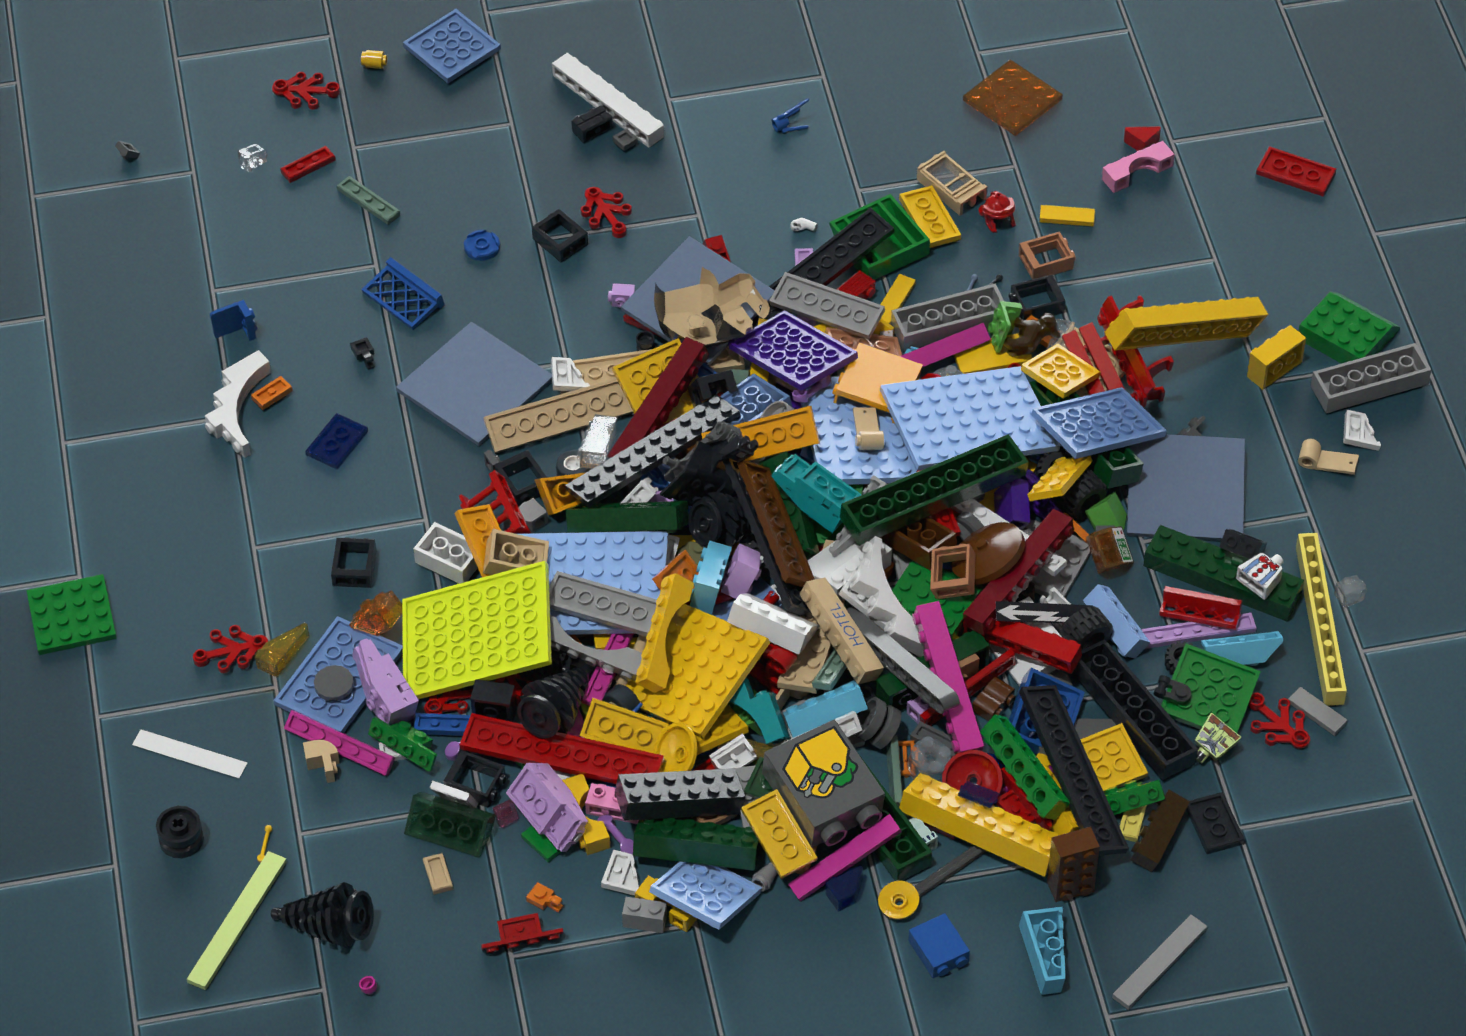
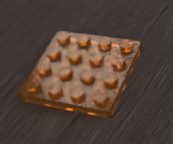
(1012, 97)

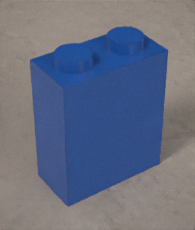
(939, 946)

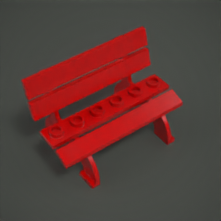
(1130, 360)

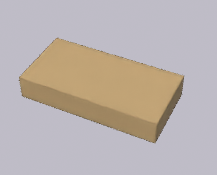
(437, 873)

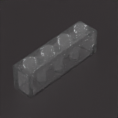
(597, 441)

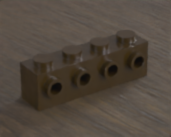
(1159, 830)

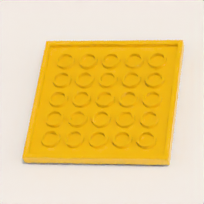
(706, 669)

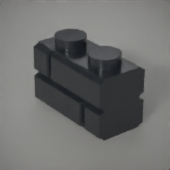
(592, 123)

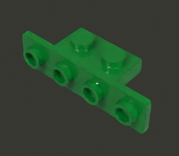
(405, 740)
(1134, 795)

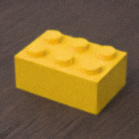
(1276, 357)

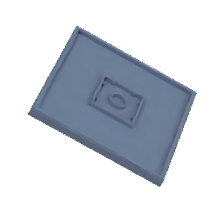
(681, 271)
(473, 379)
(1188, 486)

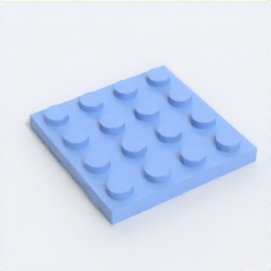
(705, 891)

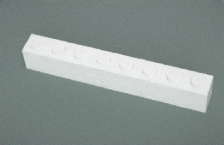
(599, 92)

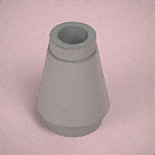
(765, 876)

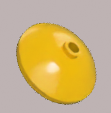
(678, 747)

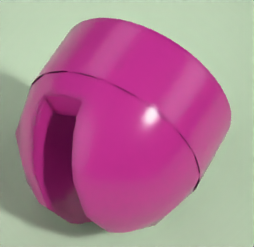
(365, 985)

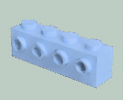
(1126, 632)

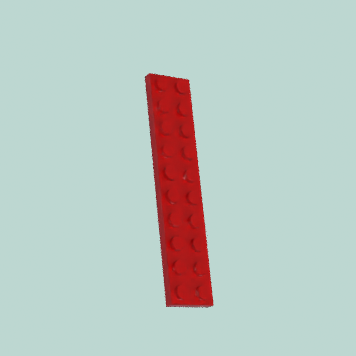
(561, 751)

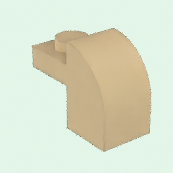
(322, 754)

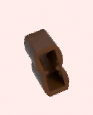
(994, 699)

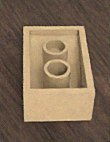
(511, 551)

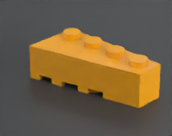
(554, 493)

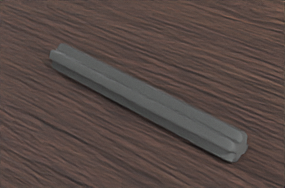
(949, 869)

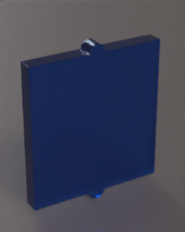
(978, 794)

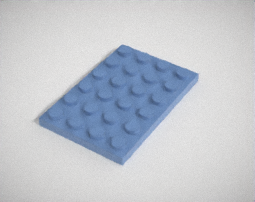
(1098, 422)
(337, 649)

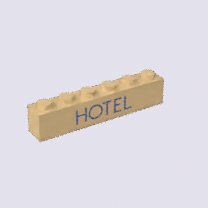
(841, 630)

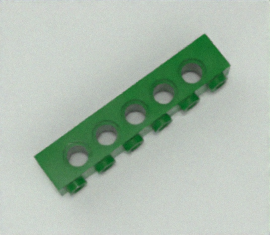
(1024, 767)

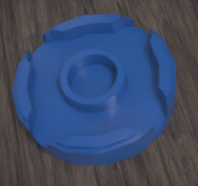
(481, 245)

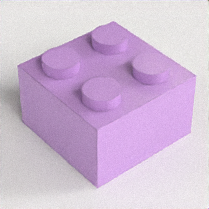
(741, 571)

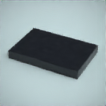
(1215, 823)

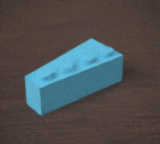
(710, 576)
(824, 708)
(1044, 944)

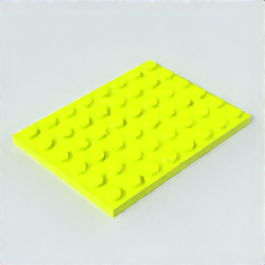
(477, 630)

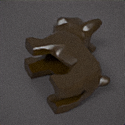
(1031, 334)

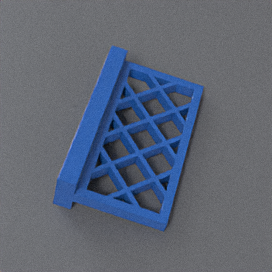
(424, 293)

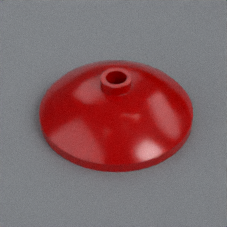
(973, 764)

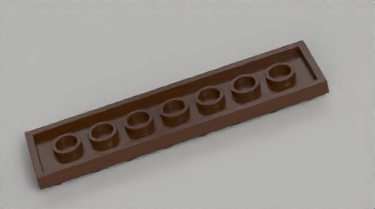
(776, 523)

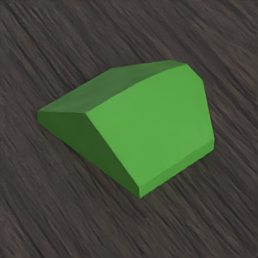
(1107, 512)

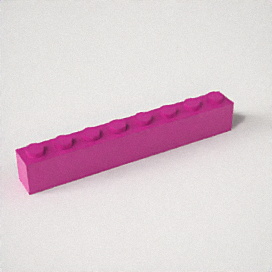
(944, 664)

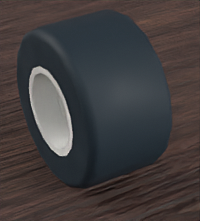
(569, 464)
(623, 697)

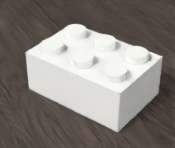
(445, 553)

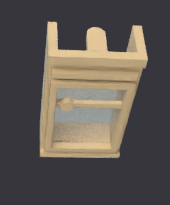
(951, 182)

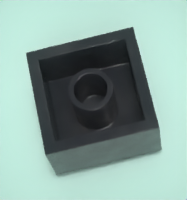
(494, 700)

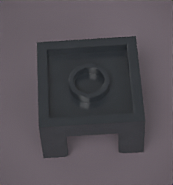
(702, 386)

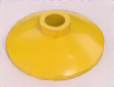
(896, 892)

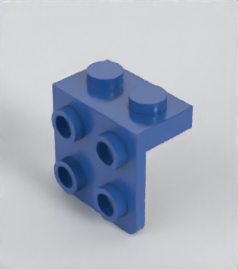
(233, 318)

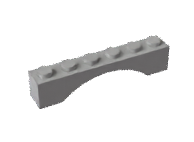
(620, 661)

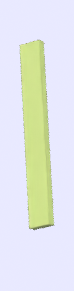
(236, 920)

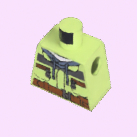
(1215, 739)

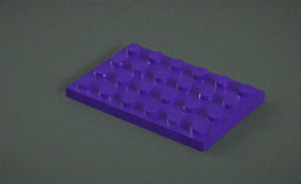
(793, 350)

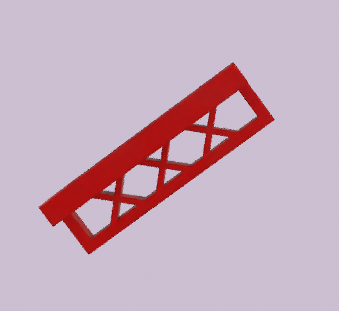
(1202, 605)

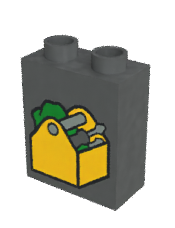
(824, 784)

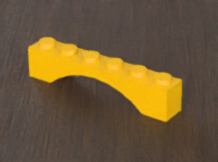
(654, 668)

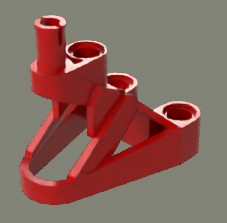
(779, 662)

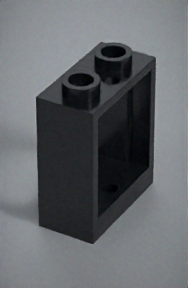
(566, 248)
(1036, 286)
(515, 465)
(1242, 543)
(353, 577)
(467, 760)

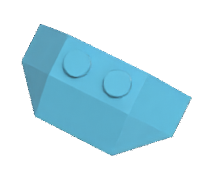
(1246, 648)

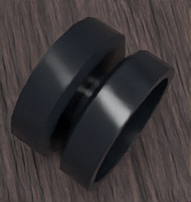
(179, 831)

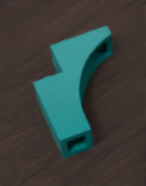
(764, 711)

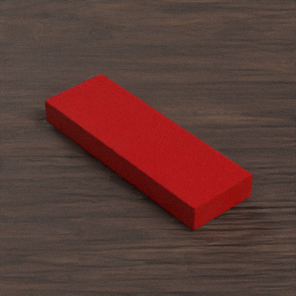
(308, 164)

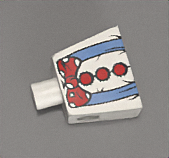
(1261, 574)

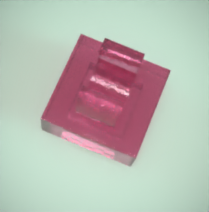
(505, 813)

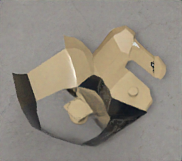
(693, 308)

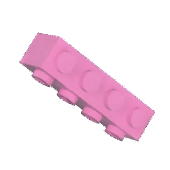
(603, 801)

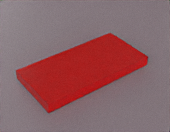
(1296, 171)

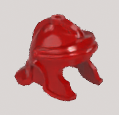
(997, 207)

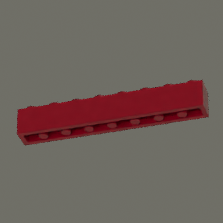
(664, 394)
(1038, 550)

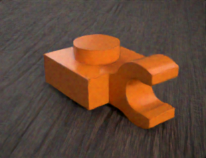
(543, 896)

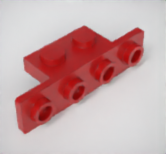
(1017, 804)
(518, 930)

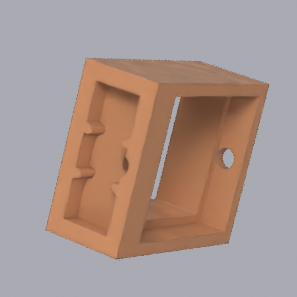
(1029, 248)
(953, 587)

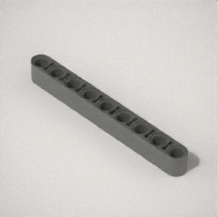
(905, 665)

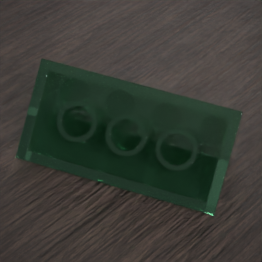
(449, 823)

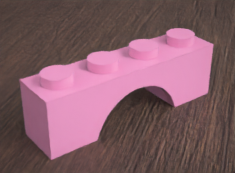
(1156, 158)

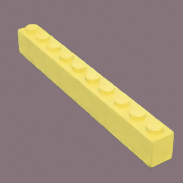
(1321, 619)

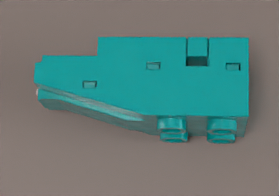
(814, 490)

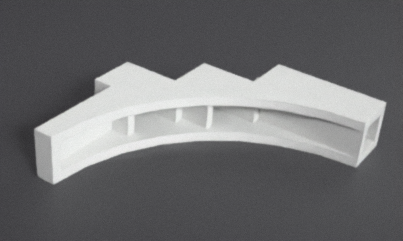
(237, 384)
(882, 604)

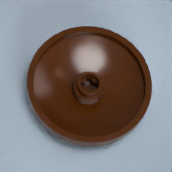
(996, 551)

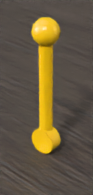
(268, 829)

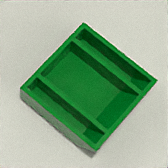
(899, 249)
(1346, 329)
(914, 590)

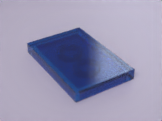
(336, 441)

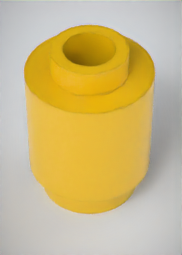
(373, 59)

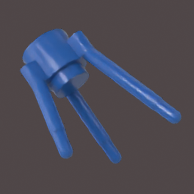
(781, 121)

